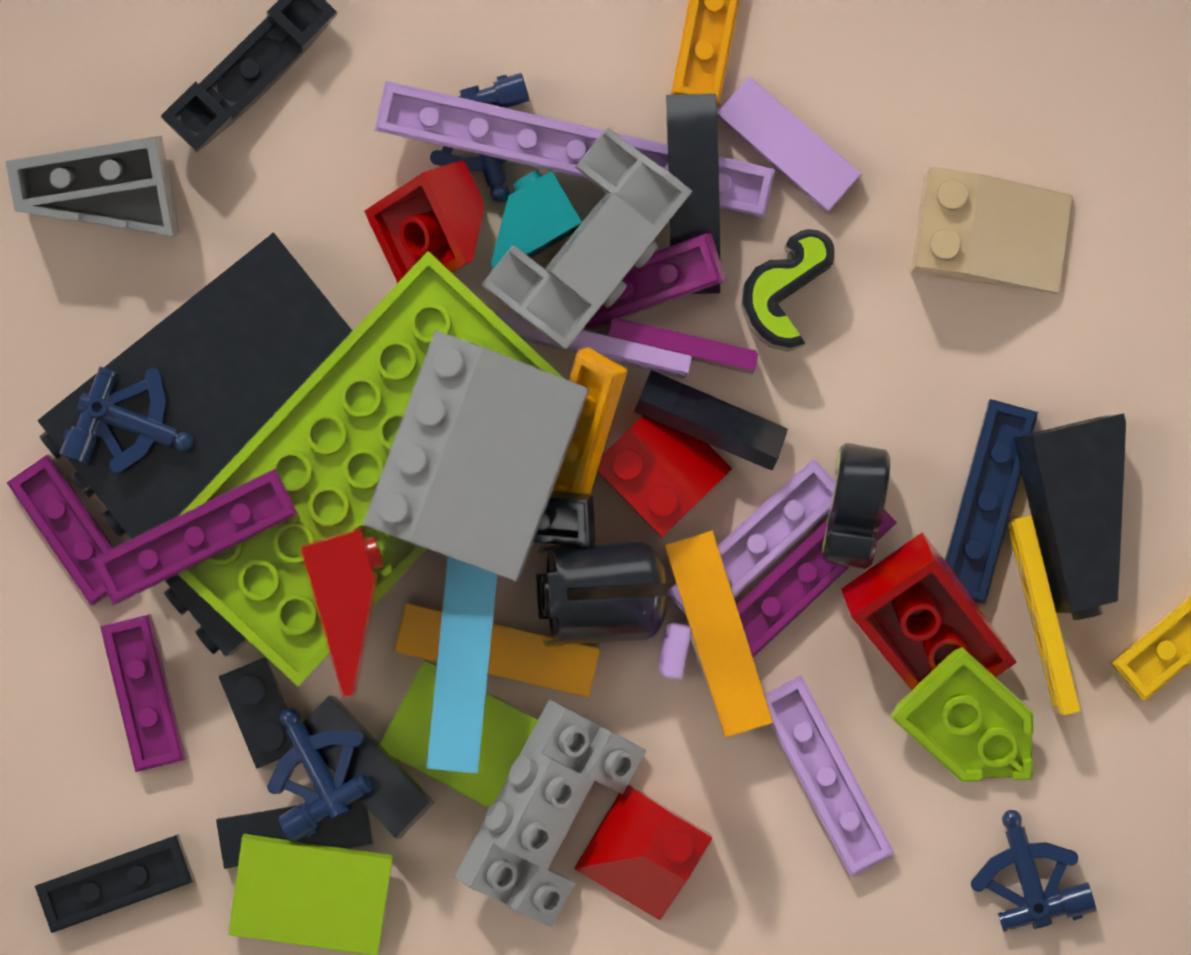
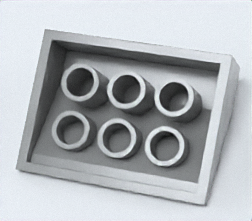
(476, 456)

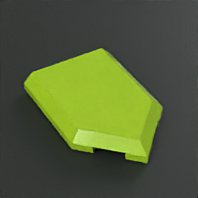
(969, 721)

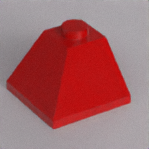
(430, 213)
(643, 852)

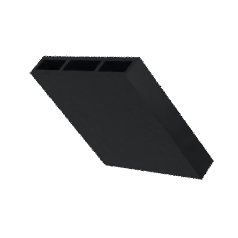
(225, 372)

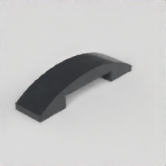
(248, 71)
(694, 162)

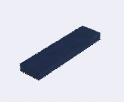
(988, 497)

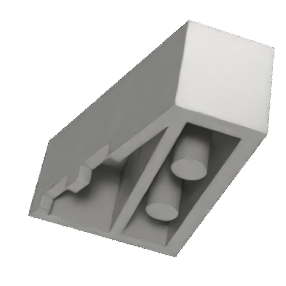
(101, 184)

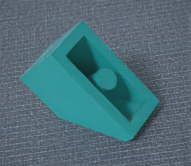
(535, 216)

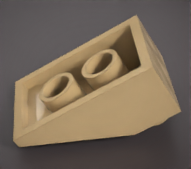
(991, 231)

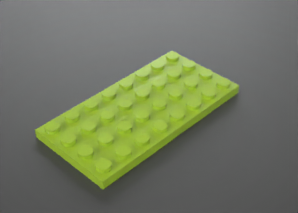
(331, 455)

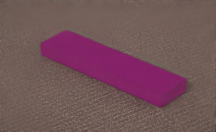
(194, 536)
(791, 588)

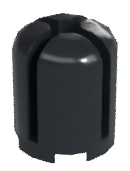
(600, 619)

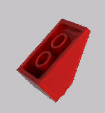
(344, 592)
(922, 613)

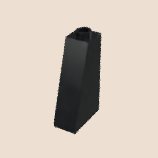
(1076, 507)

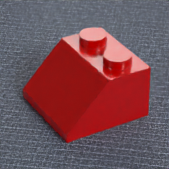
(661, 472)

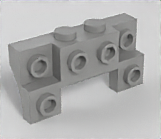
(603, 248)
(538, 808)

